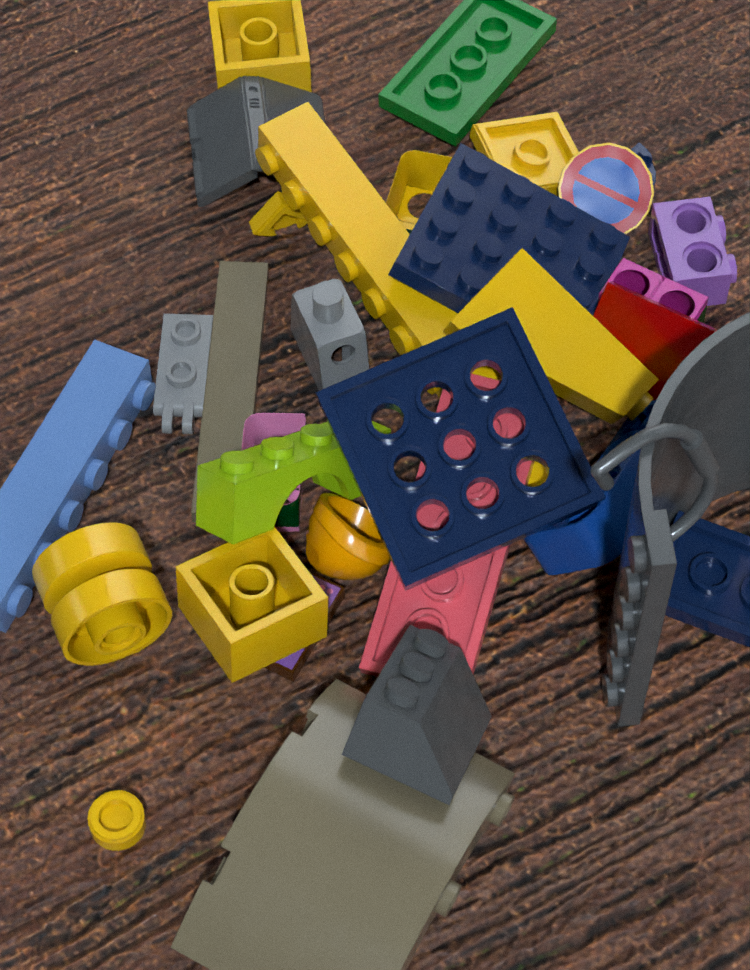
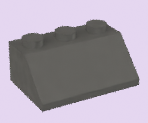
(421, 716)

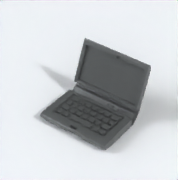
(226, 131)

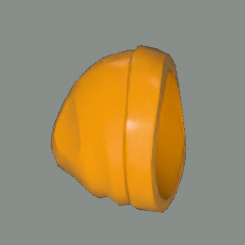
(343, 539)

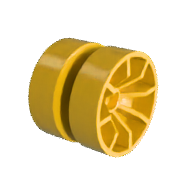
(101, 594)

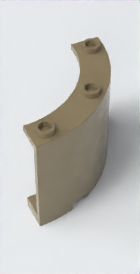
(337, 858)

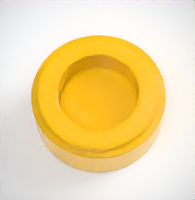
(117, 820)

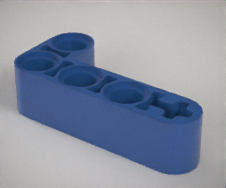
(597, 533)

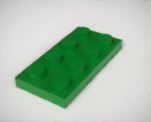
(466, 66)

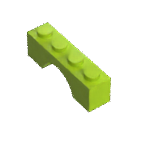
(248, 487)

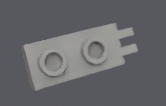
(182, 370)

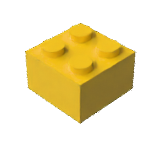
(260, 41)
(252, 603)

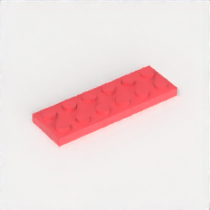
(461, 599)

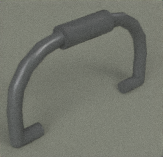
(697, 451)

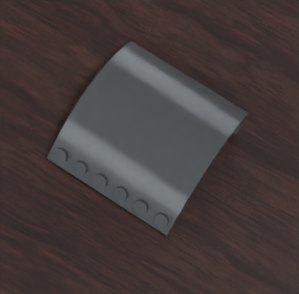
(708, 395)

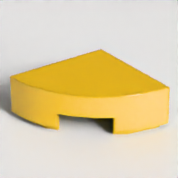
(274, 216)

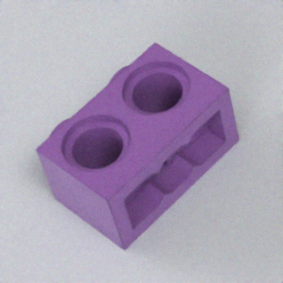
(691, 248)

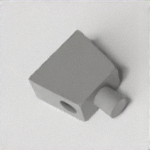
(322, 323)

